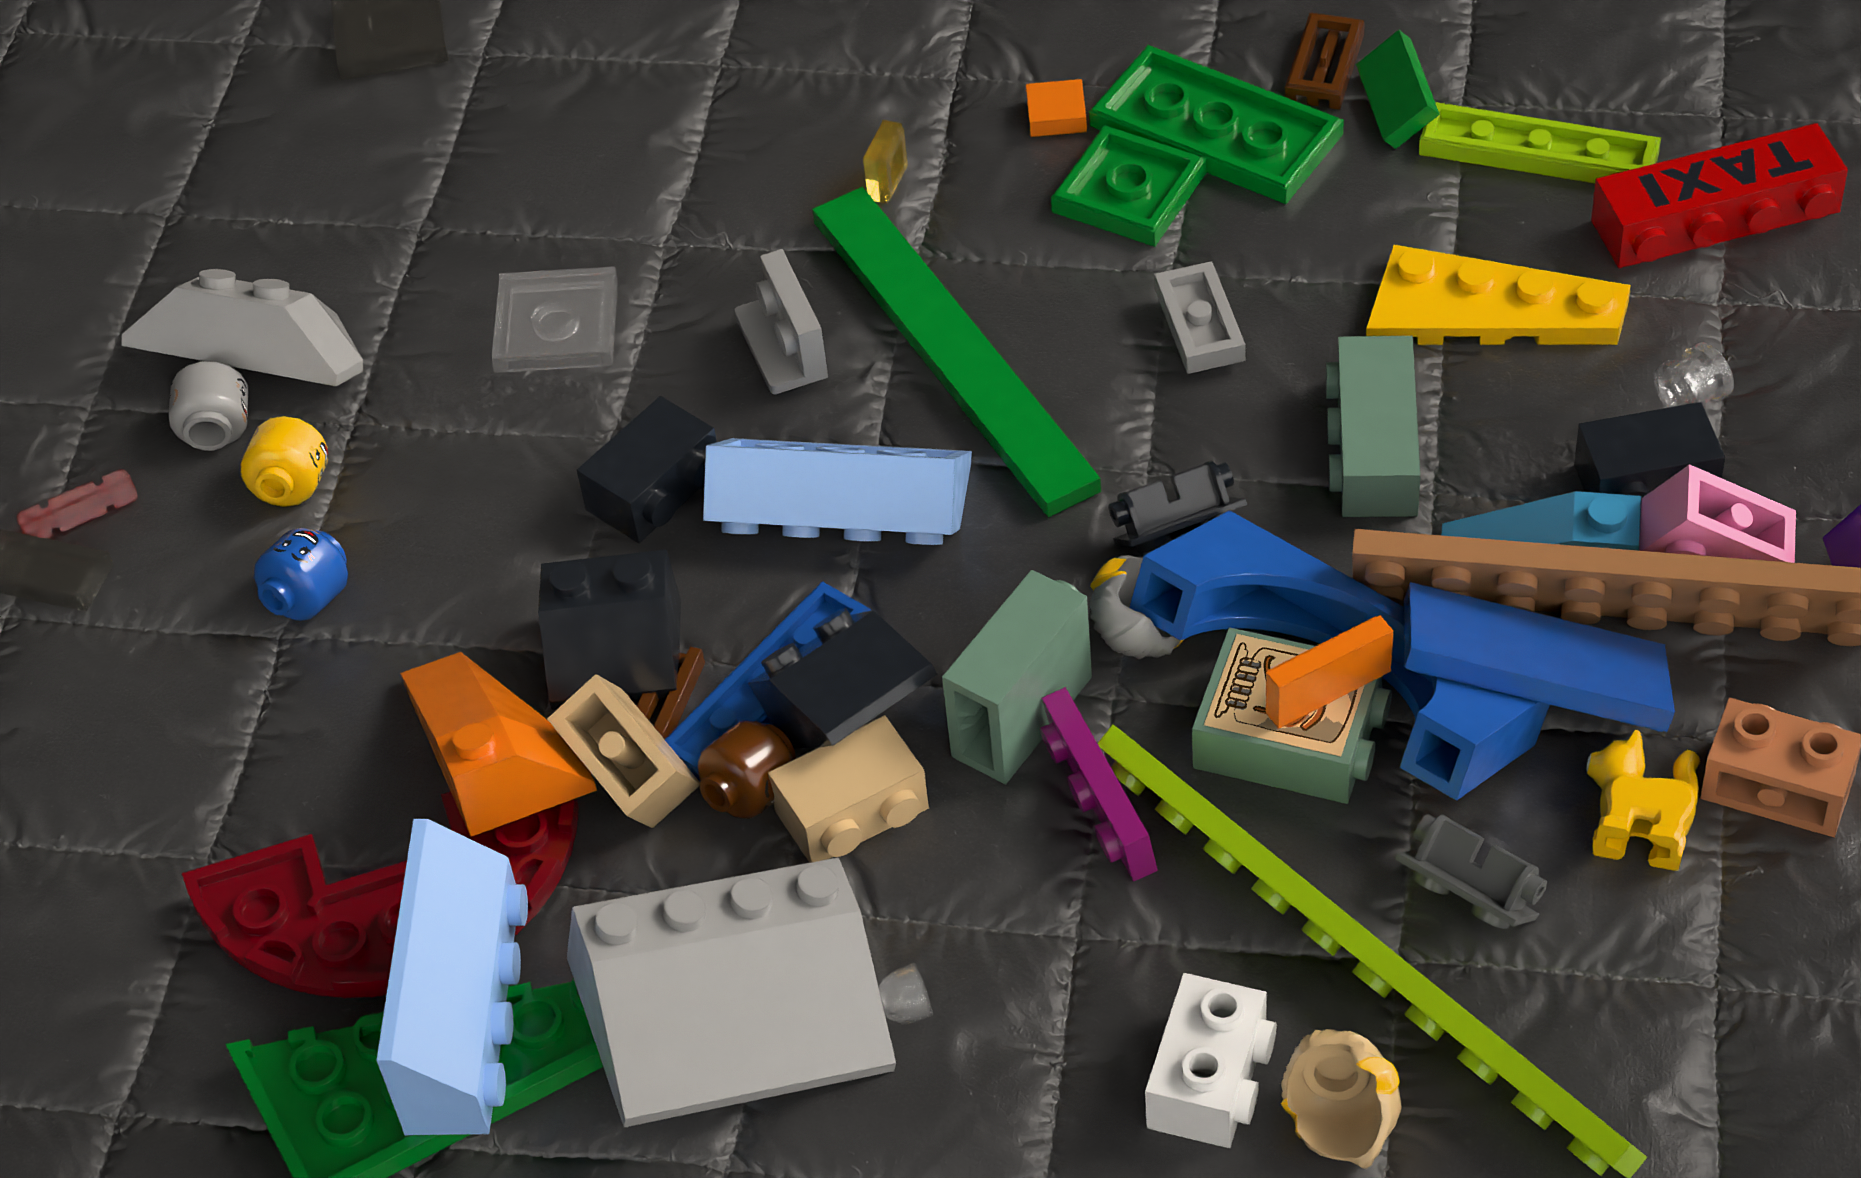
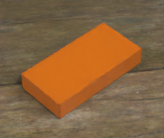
(1328, 671)

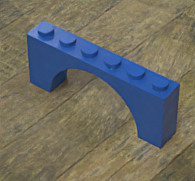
(1254, 580)

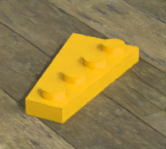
(1463, 296)

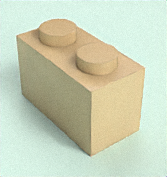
(624, 751)
(849, 791)

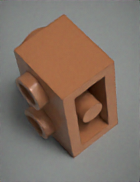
(1781, 766)

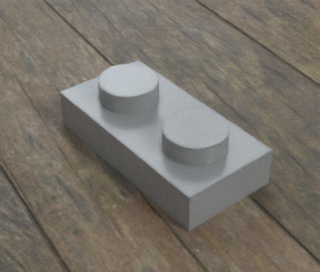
(1200, 317)

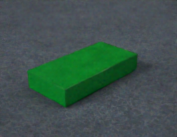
(1397, 89)

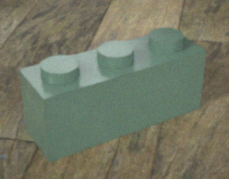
(1374, 426)

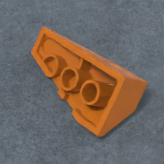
(492, 745)

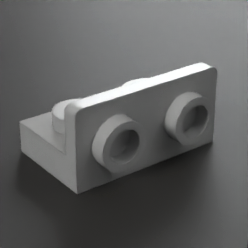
(782, 328)

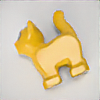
(1643, 806)

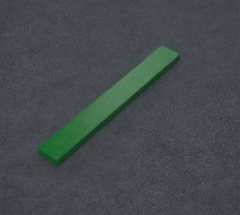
(957, 353)

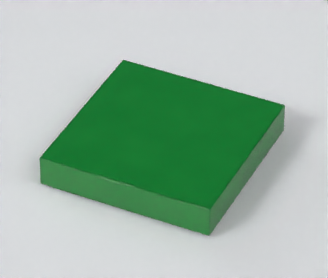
(1129, 185)

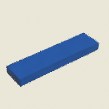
(734, 698)

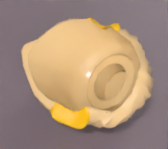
(1341, 1096)

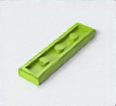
(1534, 144)

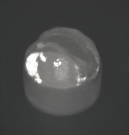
(905, 996)

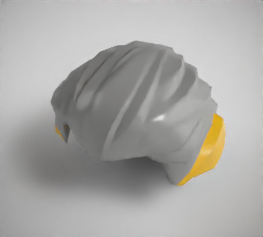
(1120, 626)

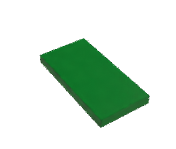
(1238, 127)

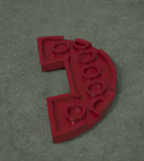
(340, 937)

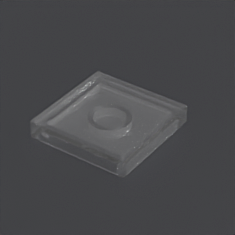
(555, 319)

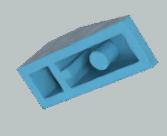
(1564, 519)

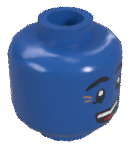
(301, 573)

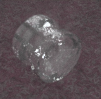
(1697, 377)

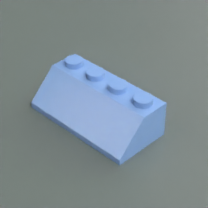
(835, 487)
(451, 984)

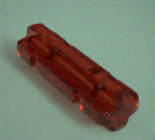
(78, 505)

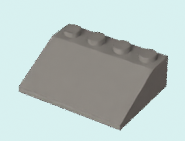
(729, 990)

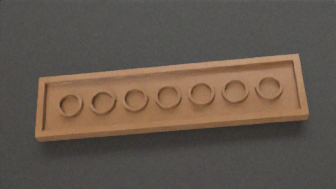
(1620, 583)

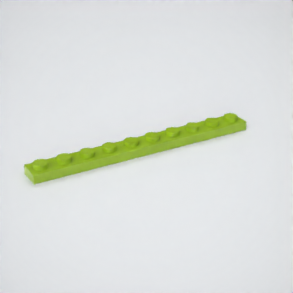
(1379, 965)

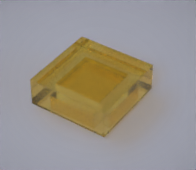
(885, 161)

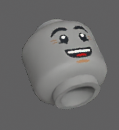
(208, 405)

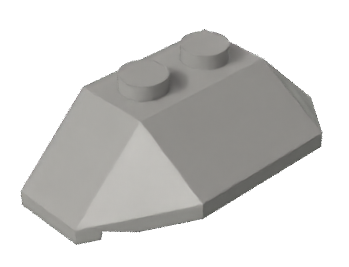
(249, 328)

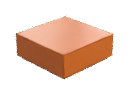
(1056, 107)

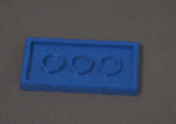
(1537, 657)

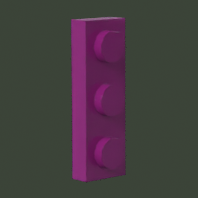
(1096, 786)

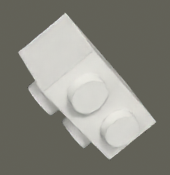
(1208, 1061)

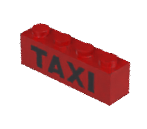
(1718, 195)

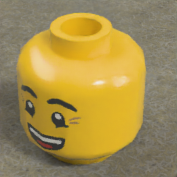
(284, 457)

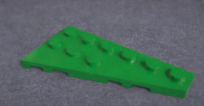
(333, 1107)

